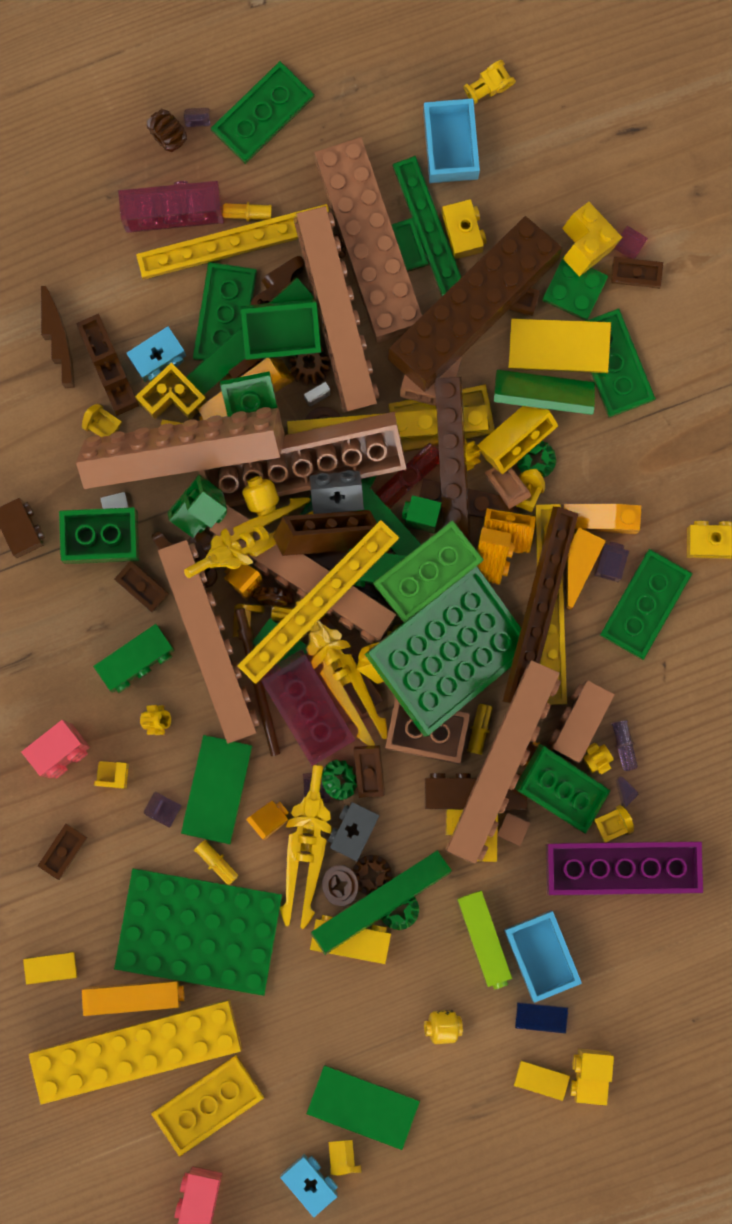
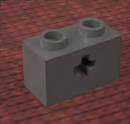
(336, 492)
(353, 846)

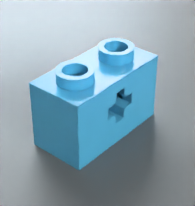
(166, 346)
(312, 1199)

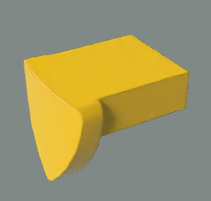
(100, 421)
(535, 484)
(248, 609)
(614, 824)
(342, 1158)

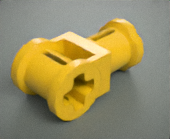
(491, 81)

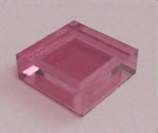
(631, 243)

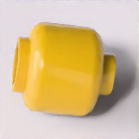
(260, 495)
(443, 1027)

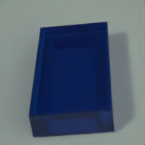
(541, 1017)

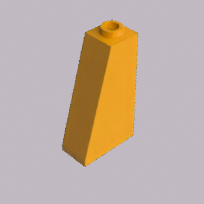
(280, 378)
(131, 997)

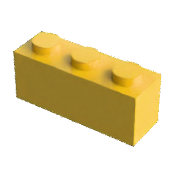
(517, 437)
(367, 945)

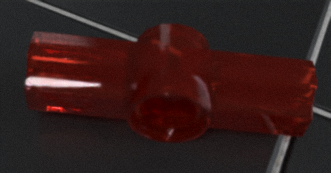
(397, 487)

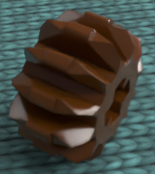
(166, 130)
(317, 371)

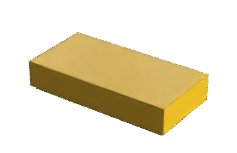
(50, 968)
(541, 1080)

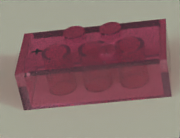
(171, 206)
(307, 708)

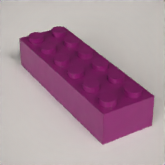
(624, 868)

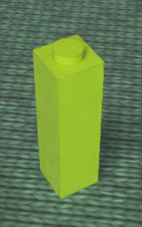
(484, 939)

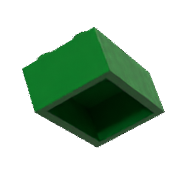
(280, 329)

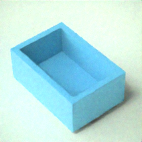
(451, 140)
(542, 956)

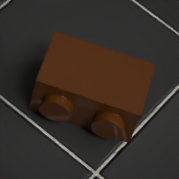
(19, 529)

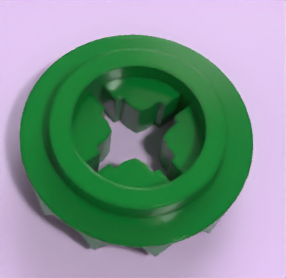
(548, 458)
(332, 783)
(411, 914)

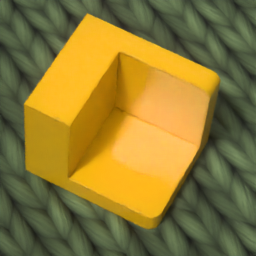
(112, 775)

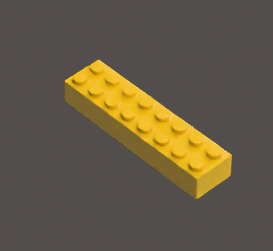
(135, 1051)

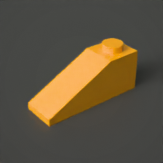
(607, 517)
(580, 561)
(244, 580)
(268, 819)

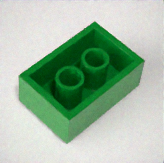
(99, 535)

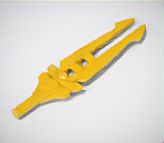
(228, 552)
(326, 648)
(310, 818)

